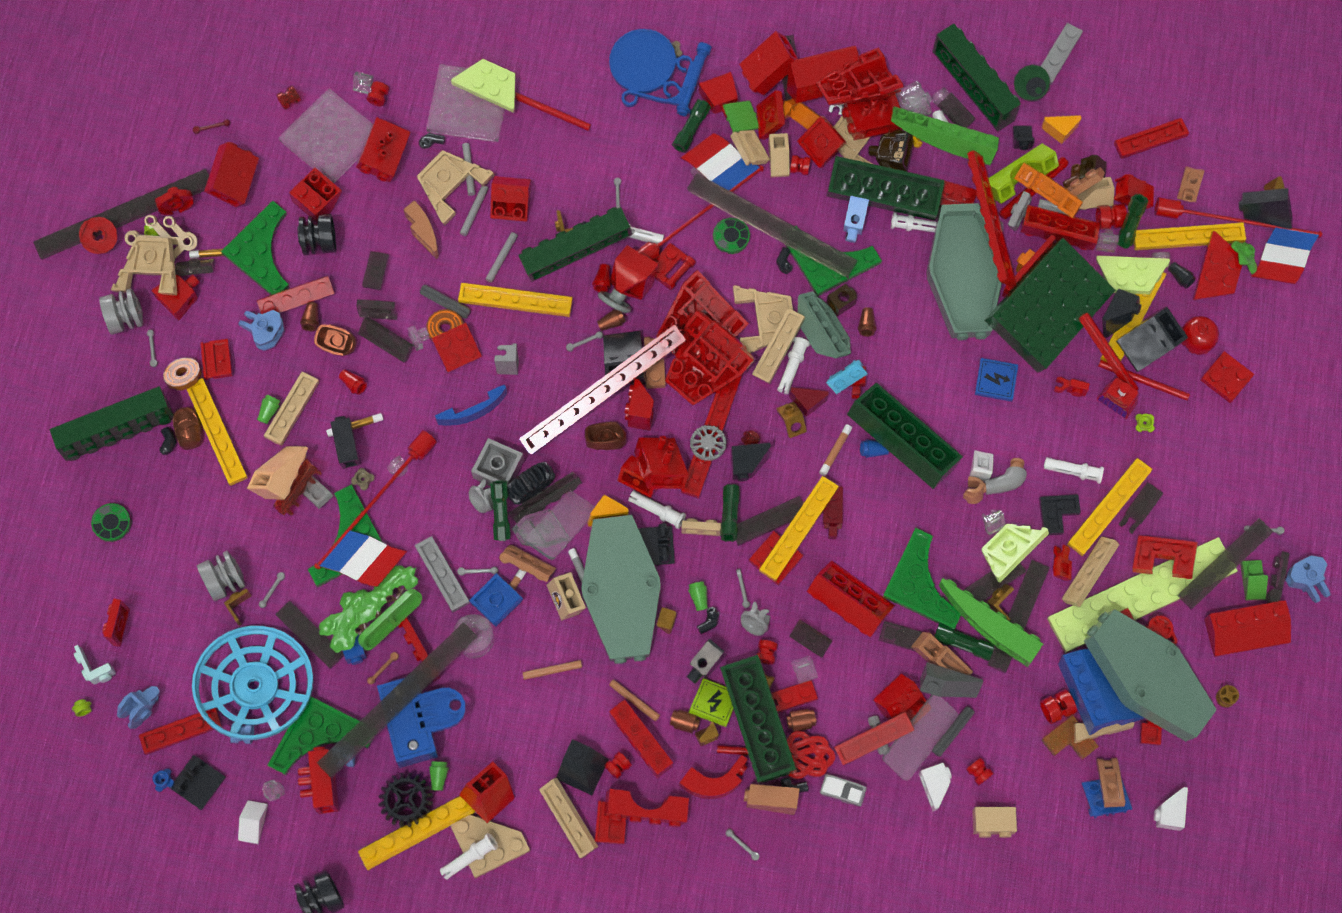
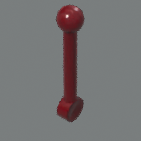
(196, 129)

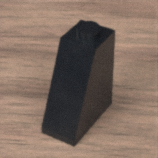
(1268, 207)
(345, 442)

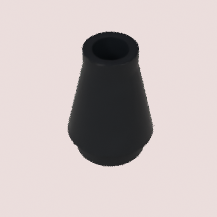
(1182, 275)

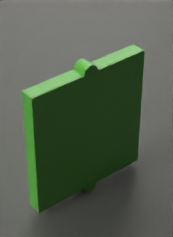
(741, 116)

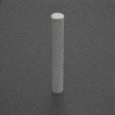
(469, 180)
(474, 209)
(501, 257)

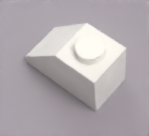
(935, 783)
(1172, 812)

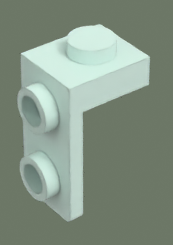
(98, 675)

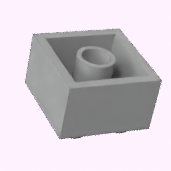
(497, 463)

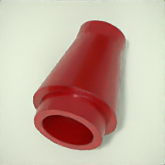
(602, 279)
(353, 382)

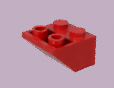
(315, 194)
(510, 198)
(641, 407)
(900, 697)
(488, 792)

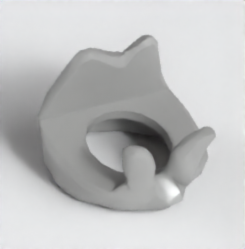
(481, 497)
(755, 621)

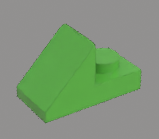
(1254, 580)

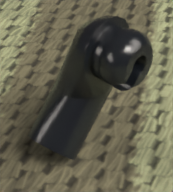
(430, 139)
(782, 263)
(169, 442)
(711, 621)
(786, 782)

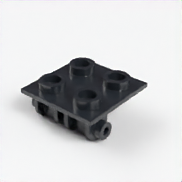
(659, 543)
(197, 782)

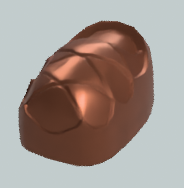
(335, 340)
(187, 428)
(605, 436)

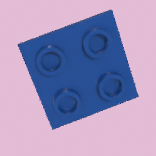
(1094, 797)

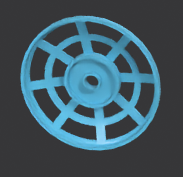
(248, 673)

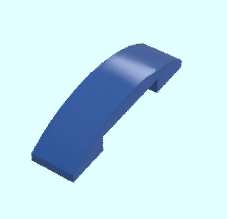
(449, 418)

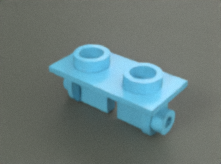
(845, 378)

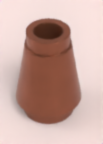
(310, 317)
(611, 320)
(867, 322)

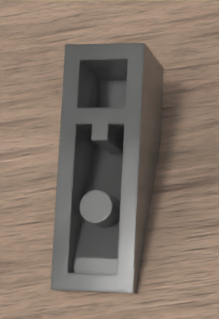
(948, 683)

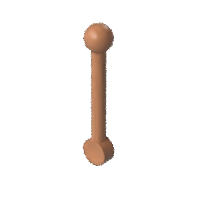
(394, 656)

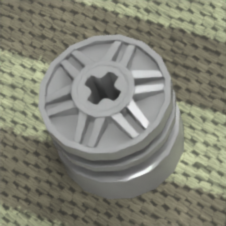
(121, 311)
(221, 575)

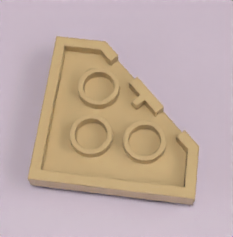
(510, 843)

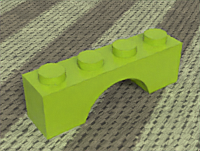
(1003, 182)

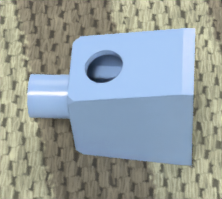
(856, 212)

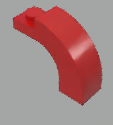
(714, 788)

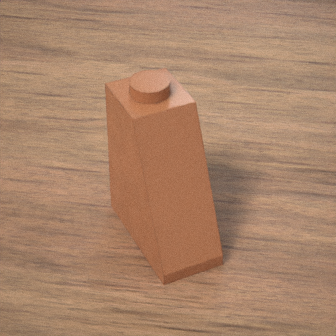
(772, 798)

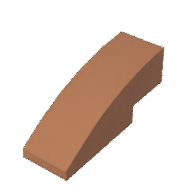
(421, 227)
(935, 653)

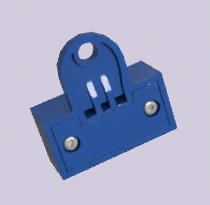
(414, 725)

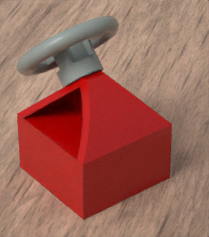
(631, 276)

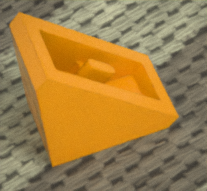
(1061, 127)
(607, 508)

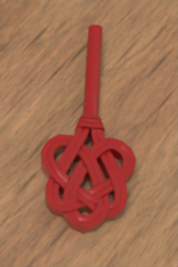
(818, 750)

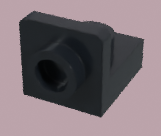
(1022, 137)

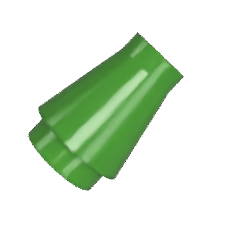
(268, 409)
(698, 593)
(438, 775)

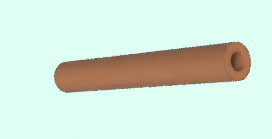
(552, 669)
(634, 700)

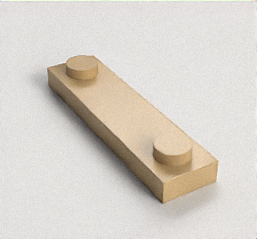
(778, 345)
(291, 408)
(1090, 571)
(568, 818)

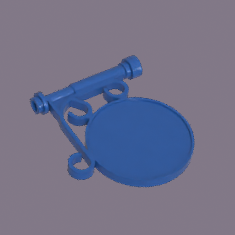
(646, 62)

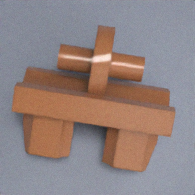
(1190, 184)

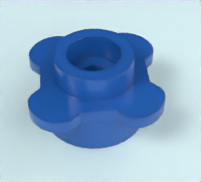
(157, 779)

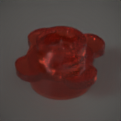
(750, 437)

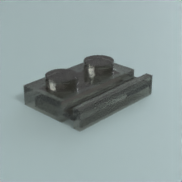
(377, 309)

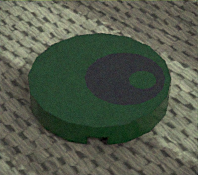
(1032, 83)

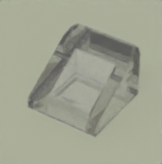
(804, 669)

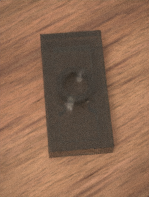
(956, 111)
(195, 266)
(375, 270)
(898, 635)
(810, 638)

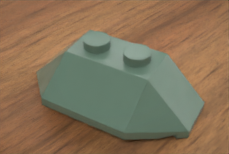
(822, 327)

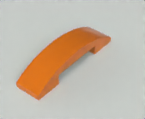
(1049, 189)

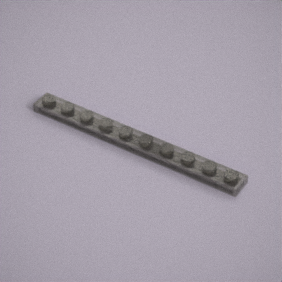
(118, 215)
(772, 225)
(397, 700)

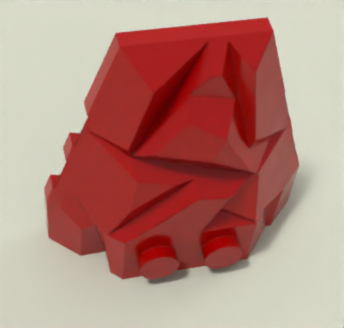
(861, 81)
(699, 295)
(706, 359)

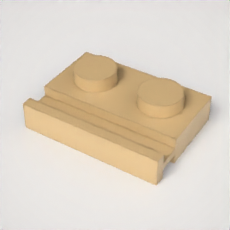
(750, 147)

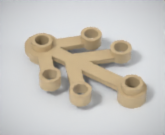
(180, 240)

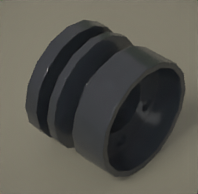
(317, 234)
(320, 895)

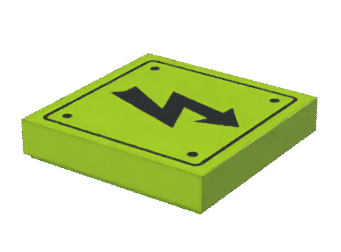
(712, 703)

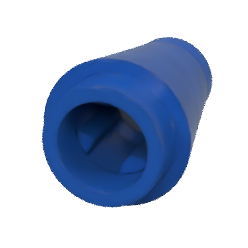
(872, 449)

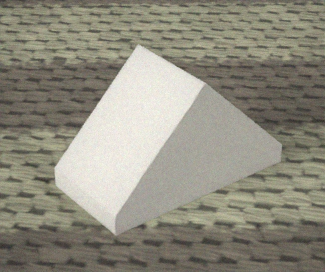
(982, 465)
(252, 822)

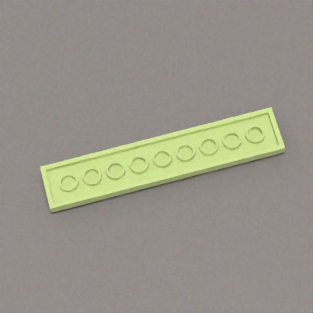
(1140, 594)

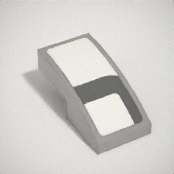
(843, 790)

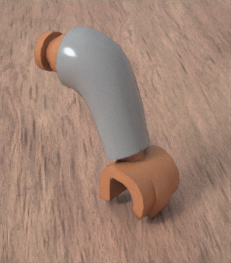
(1011, 480)

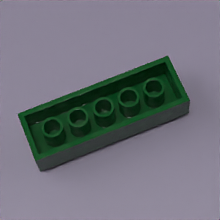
(976, 77)
(886, 187)
(575, 244)
(112, 424)
(904, 435)
(758, 719)

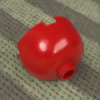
(1201, 335)

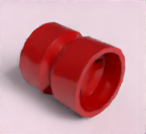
(1111, 216)
(1052, 710)

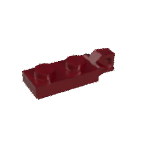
(834, 514)

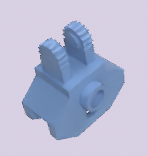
(264, 328)
(1307, 575)
(138, 706)

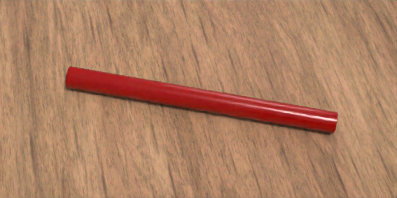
(554, 112)
(1149, 382)

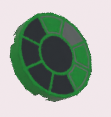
(731, 235)
(111, 522)

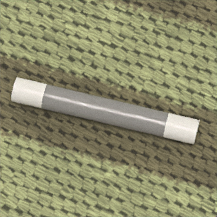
(577, 563)

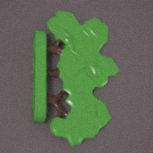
(365, 606)

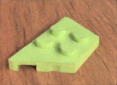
(489, 83)
(1132, 273)
(1011, 547)

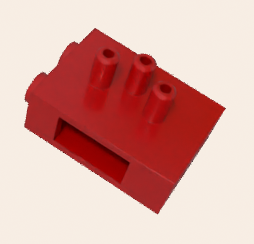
(768, 63)
(870, 117)
(383, 150)
(231, 174)
(661, 463)
(323, 788)

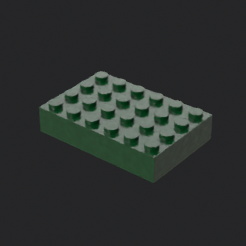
(1046, 305)

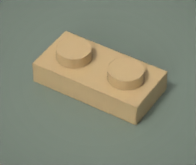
(709, 527)

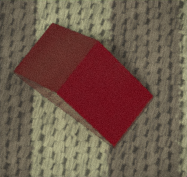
(808, 399)

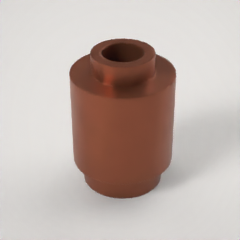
(801, 720)
(684, 721)

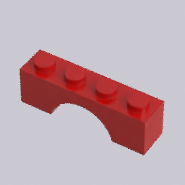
(621, 805)

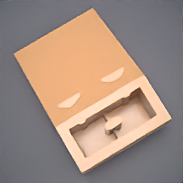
(278, 473)

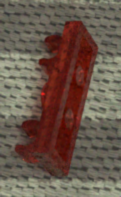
(297, 488)

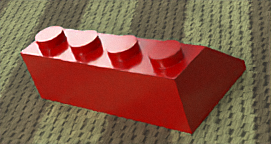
(807, 71)
(1074, 230)
(850, 598)
(1249, 628)

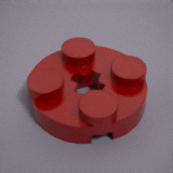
(174, 200)
(88, 239)

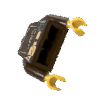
(895, 149)

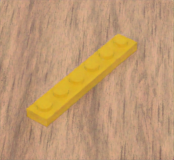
(1187, 236)
(515, 299)
(1145, 301)
(217, 433)
(1109, 507)
(798, 528)
(409, 836)

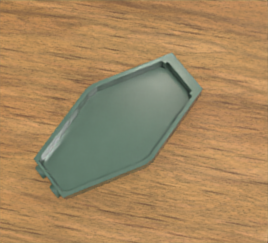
(963, 271)
(621, 588)
(1149, 675)

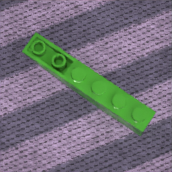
(946, 135)
(992, 625)

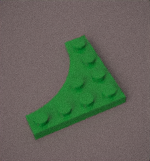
(253, 249)
(823, 278)
(350, 508)
(913, 586)
(314, 728)

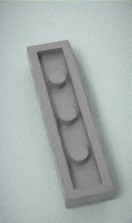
(1061, 50)
(442, 574)

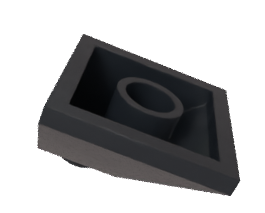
(1120, 312)
(748, 459)
(581, 767)

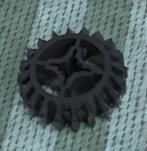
(530, 483)
(412, 793)

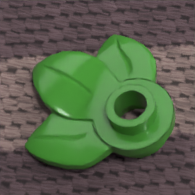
(1246, 255)

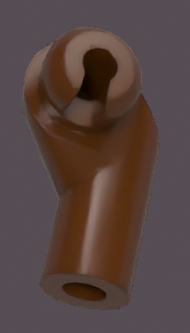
(1075, 171)

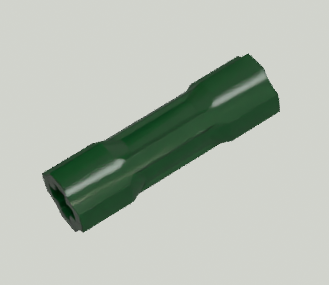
(696, 116)
(1135, 211)
(501, 525)
(729, 526)
(964, 642)

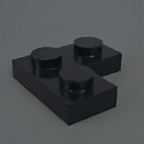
(1054, 507)

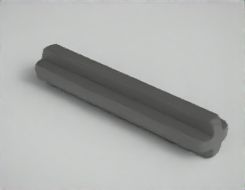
(445, 301)
(953, 731)

